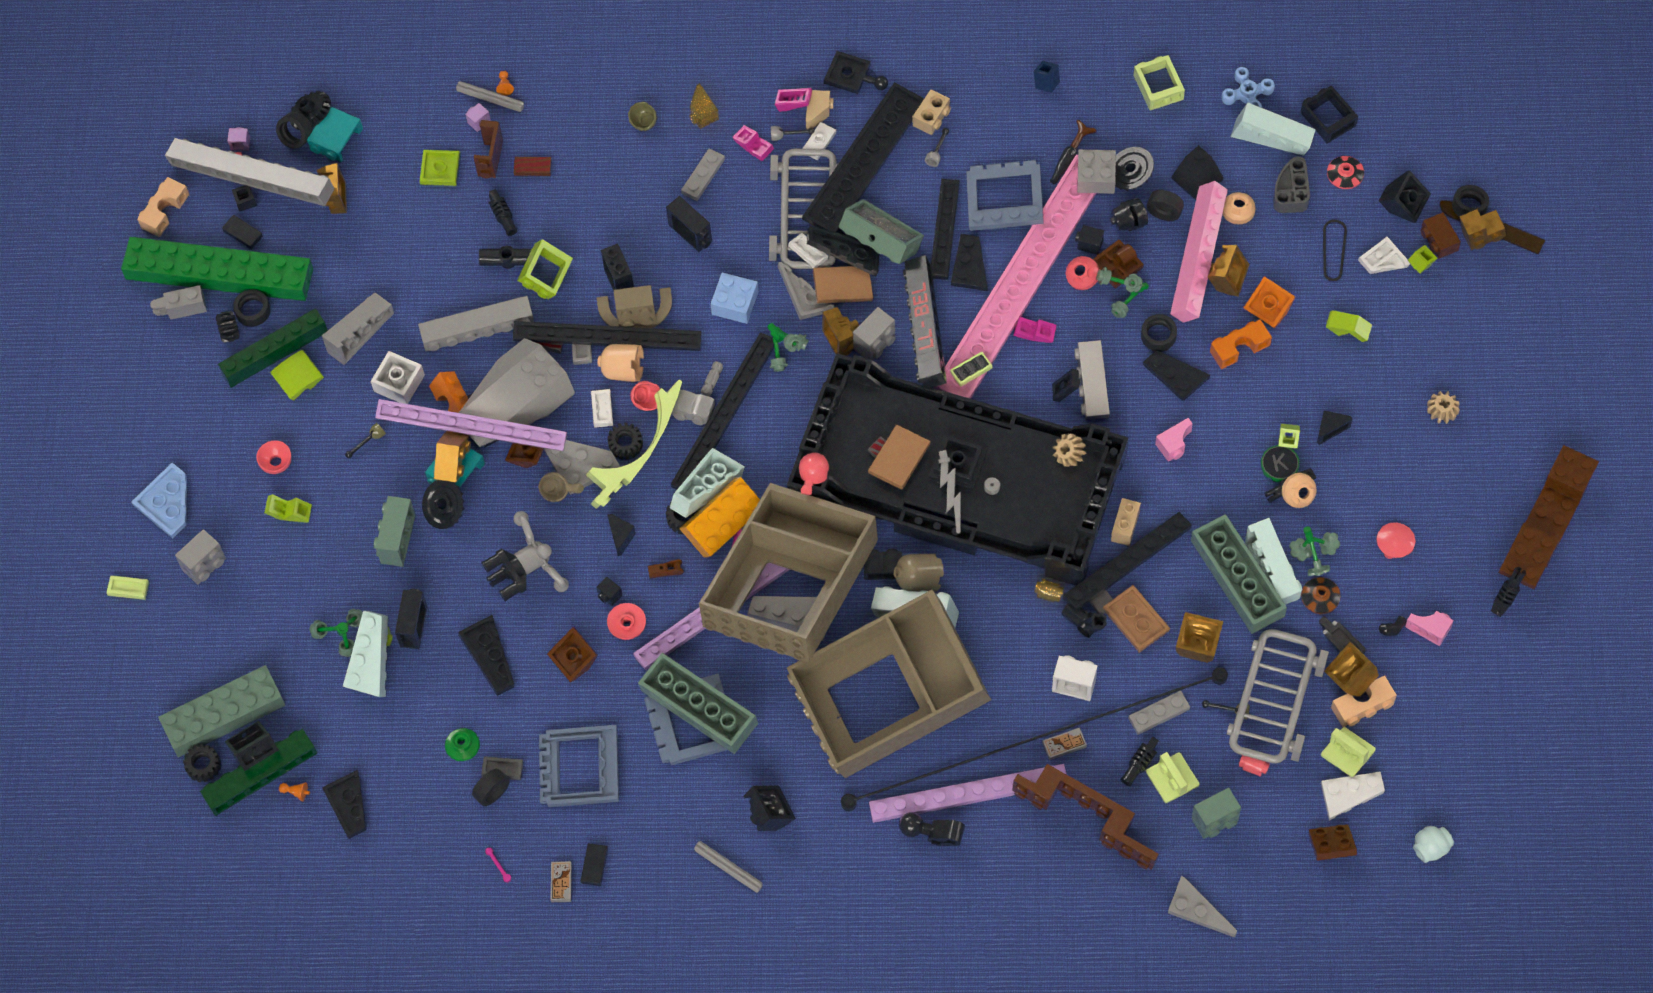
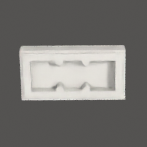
(820, 138)
(808, 253)
(602, 408)

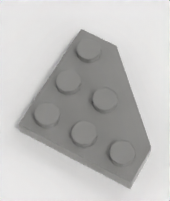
(578, 460)

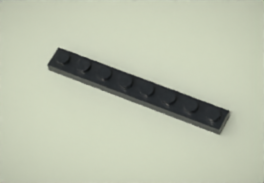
(1127, 561)

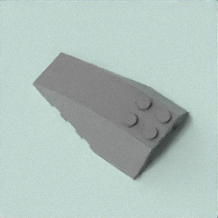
(520, 388)

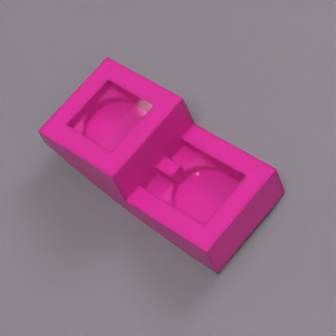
(752, 143)
(1035, 331)

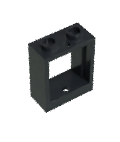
(1340, 127)
(689, 224)
(616, 268)
(411, 619)
(255, 737)

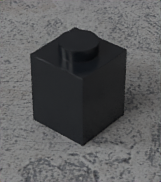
(1090, 239)

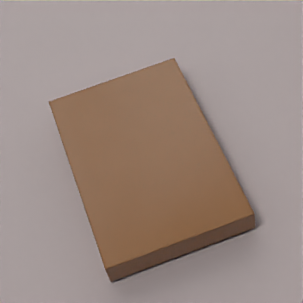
(842, 285)
(899, 457)
(1136, 618)

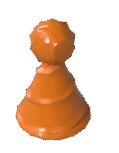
(504, 86)
(297, 790)

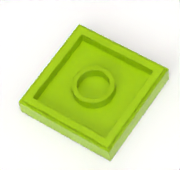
(439, 167)

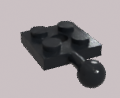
(855, 80)

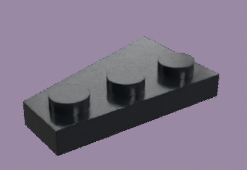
(969, 264)
(1175, 374)
(347, 803)

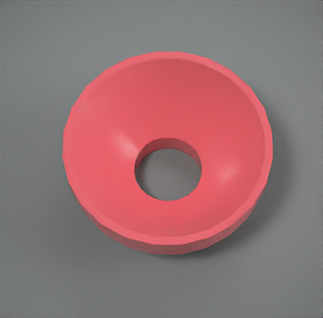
(1086, 280)
(272, 450)

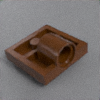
(1120, 260)
(1332, 842)

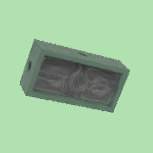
(881, 231)

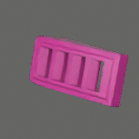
(787, 94)

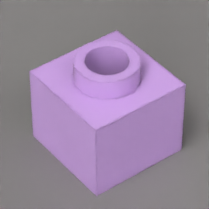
(475, 115)
(238, 139)

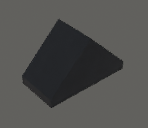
(1332, 425)
(622, 533)

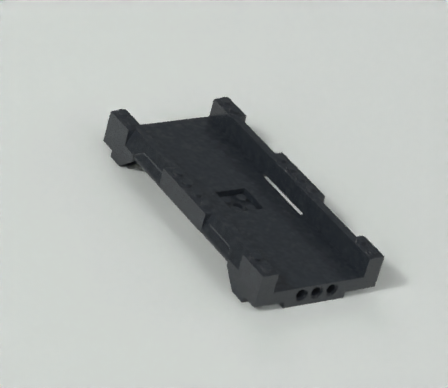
(1042, 508)

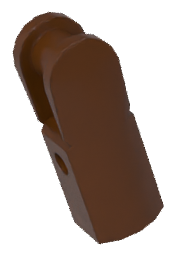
(661, 569)

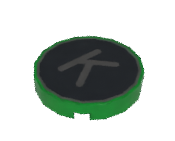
(1279, 463)

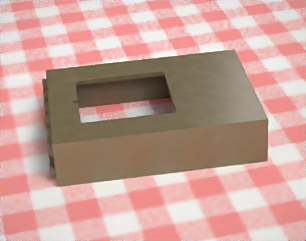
(801, 536)
(930, 660)

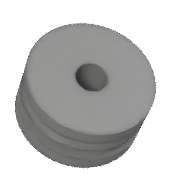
(991, 486)

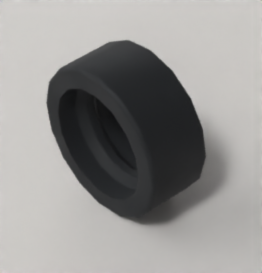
(285, 136)
(1470, 191)
(1165, 205)
(250, 295)
(1159, 319)
(490, 787)

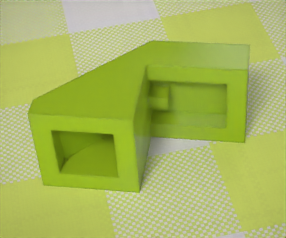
(1345, 323)
(291, 510)

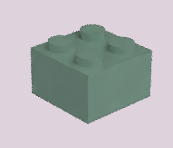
(1216, 813)

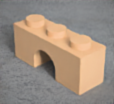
(168, 194)
(1350, 710)

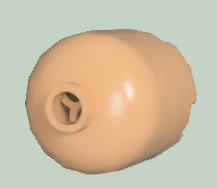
(622, 362)

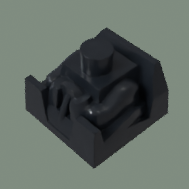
(769, 807)

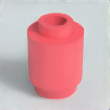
(1254, 765)

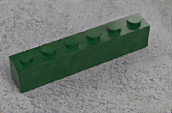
(273, 348)
(239, 784)

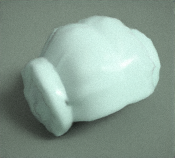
(1432, 843)

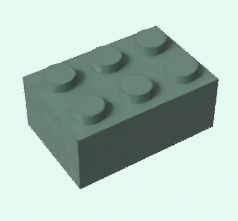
(394, 531)

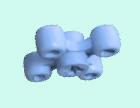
(1248, 89)

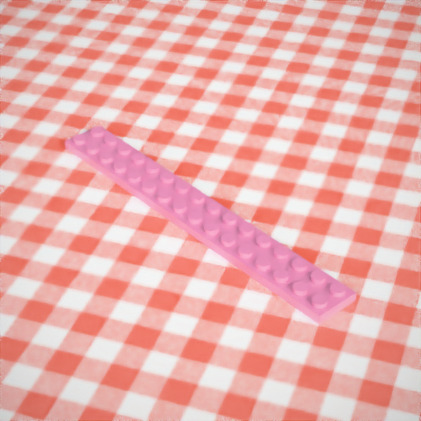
(1020, 279)

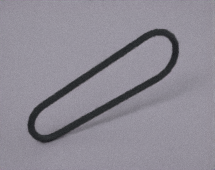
(1324, 249)

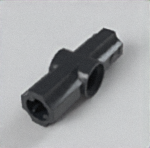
(495, 257)

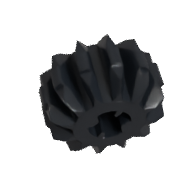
(227, 326)

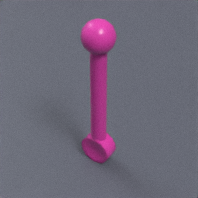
(506, 877)

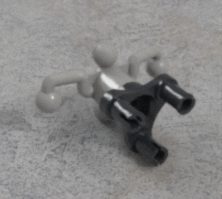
(522, 563)

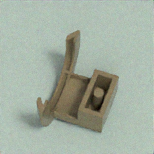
(635, 307)

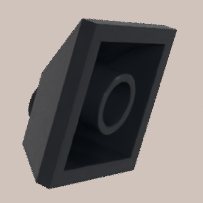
(1196, 170)
(1405, 197)

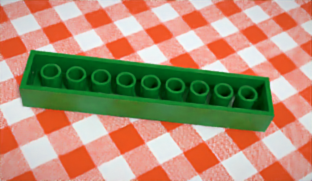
(217, 268)

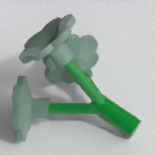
(1305, 549)

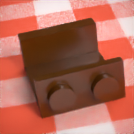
(487, 165)

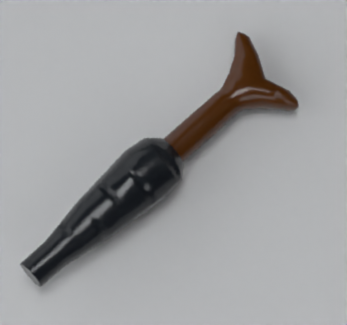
(1070, 151)

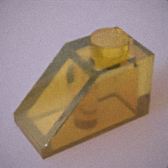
(702, 108)

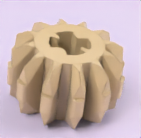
(1443, 407)
(1062, 452)

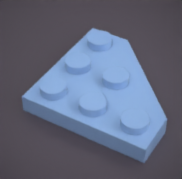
(165, 500)

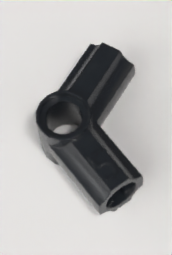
(1086, 622)

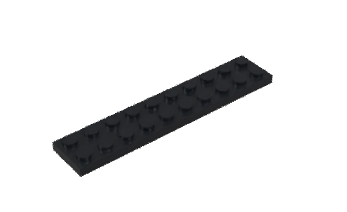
(863, 158)

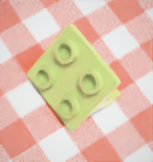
(1347, 751)
(1172, 777)

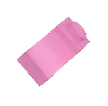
(1171, 440)
(1431, 627)

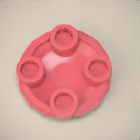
(1395, 540)

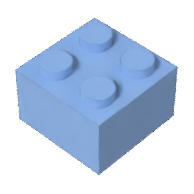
(734, 298)

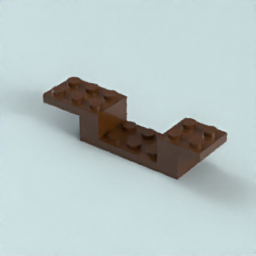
(1550, 516)
(1119, 818)

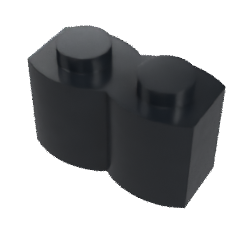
(881, 564)

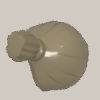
(555, 487)

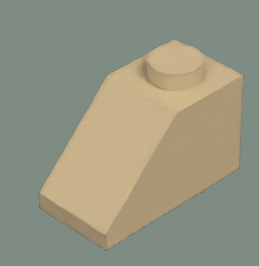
(818, 108)

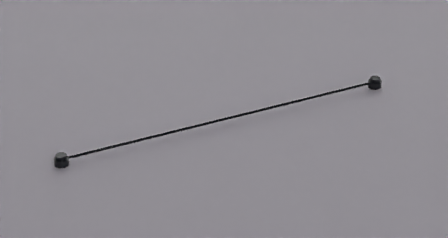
(849, 801)

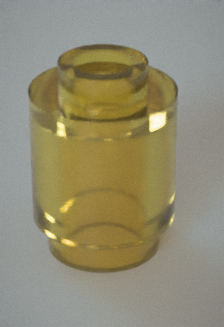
(1048, 590)

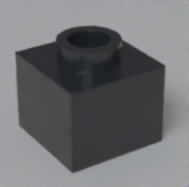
(244, 198)
(609, 591)

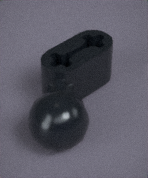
(939, 833)

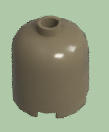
(919, 572)

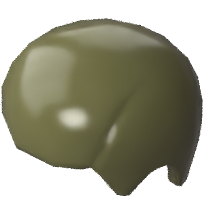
(642, 116)

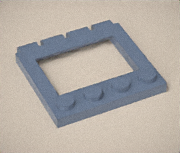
(1004, 216)
(666, 737)
(608, 766)

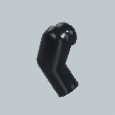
(1392, 629)

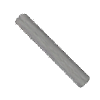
(490, 96)
(728, 866)

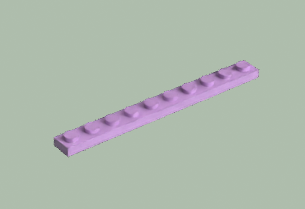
(471, 425)
(692, 624)
(950, 796)

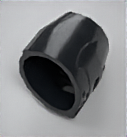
(1130, 215)

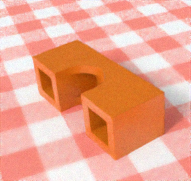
(1253, 335)
(448, 387)

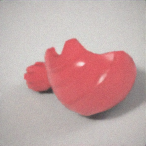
(643, 395)
(813, 470)

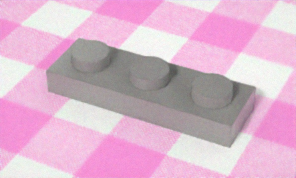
(703, 174)
(1159, 712)

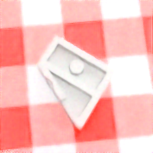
(1383, 258)

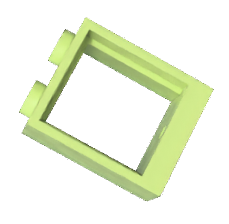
(1163, 97)

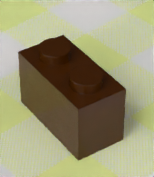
(1440, 235)

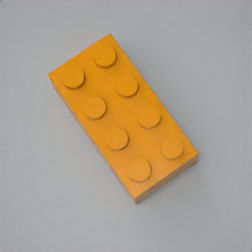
(721, 517)

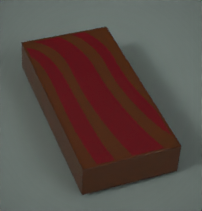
(532, 166)

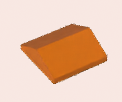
(1270, 302)

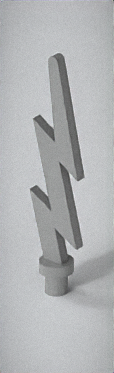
(950, 479)

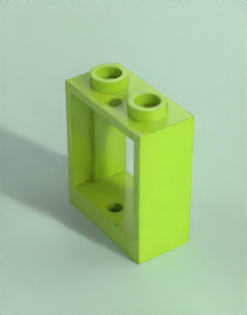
(552, 254)

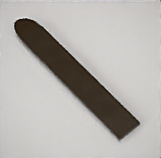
(1513, 235)

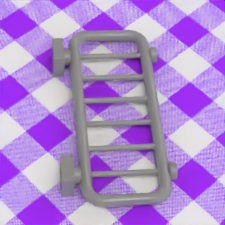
(783, 168)
(1288, 744)

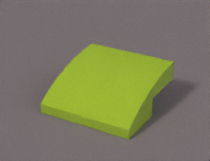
(297, 374)

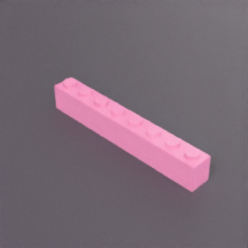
(1199, 252)

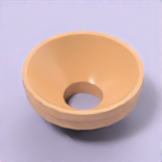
(1236, 214)
(1291, 489)

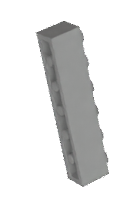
(474, 323)

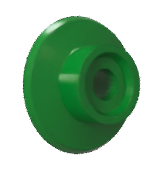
(465, 751)

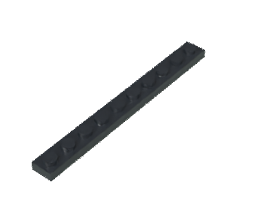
(607, 335)
(727, 406)

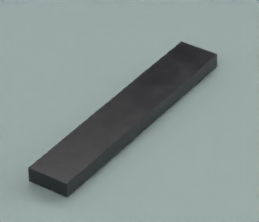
(944, 228)

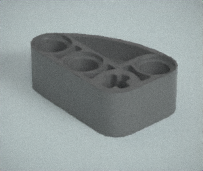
(1286, 189)

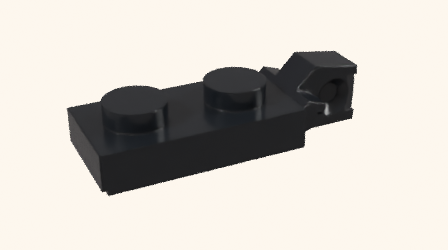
(1339, 635)

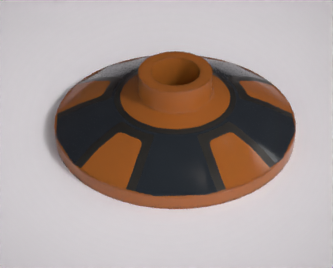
(1320, 603)

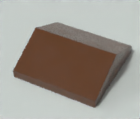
(524, 455)
(572, 655)

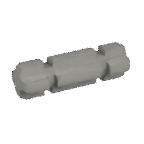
(711, 379)

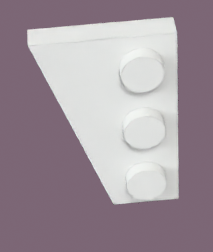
(1348, 792)

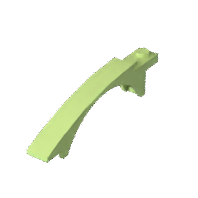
(611, 479)

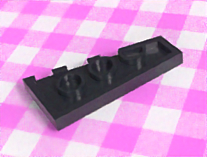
(844, 248)
(486, 650)

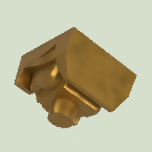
(337, 200)
(1229, 271)
(839, 331)
(1198, 637)
(1352, 671)

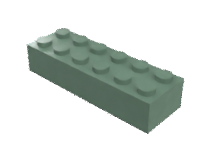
(1238, 574)
(698, 703)
(221, 711)

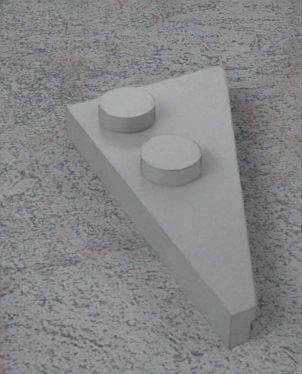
(802, 294)
(1195, 908)

